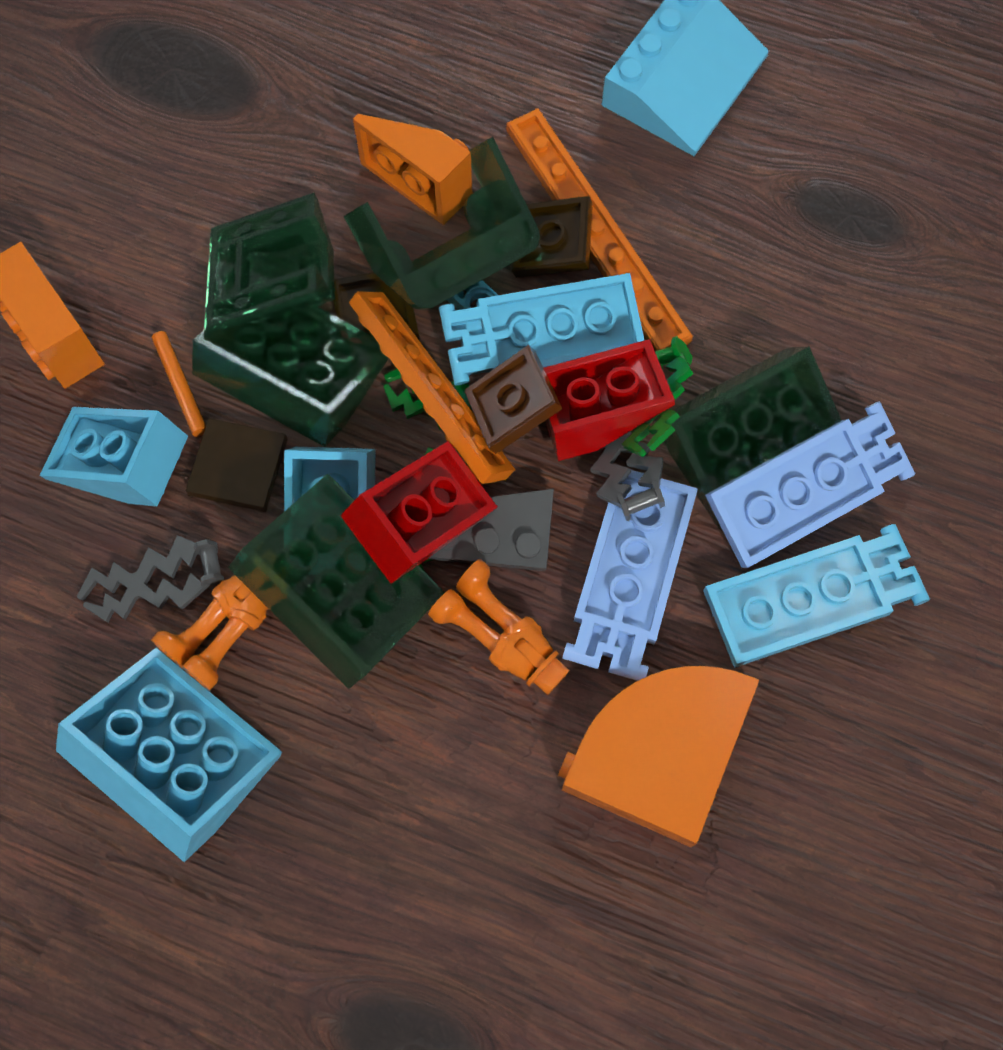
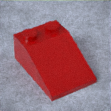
(605, 397)
(417, 511)

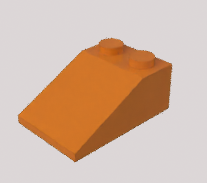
(417, 163)

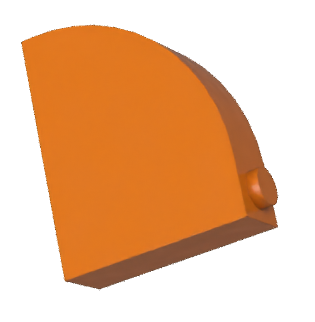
(662, 748)

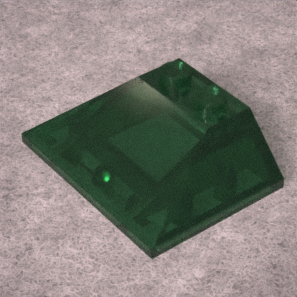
(269, 265)

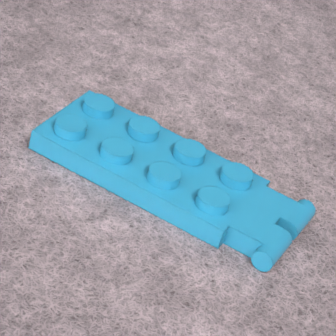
(554, 320)
(813, 595)

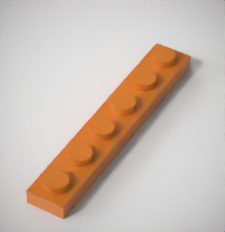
(430, 385)

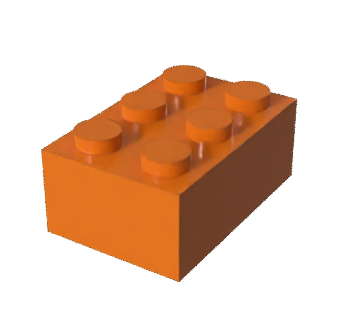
(43, 320)

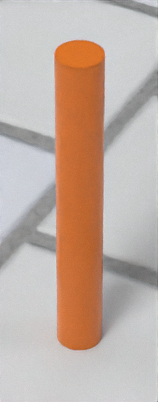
(179, 383)

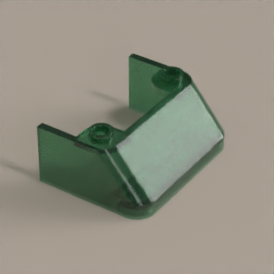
(498, 236)

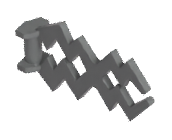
(613, 489)
(137, 582)

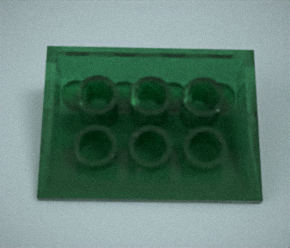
(293, 369)
(750, 420)
(329, 587)

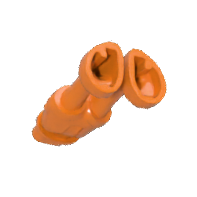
(230, 600)
(519, 648)

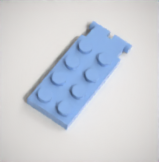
(808, 486)
(630, 580)

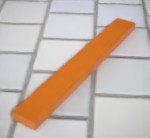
(608, 244)

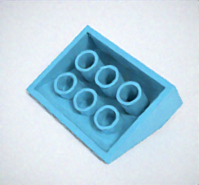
(683, 71)
(166, 752)

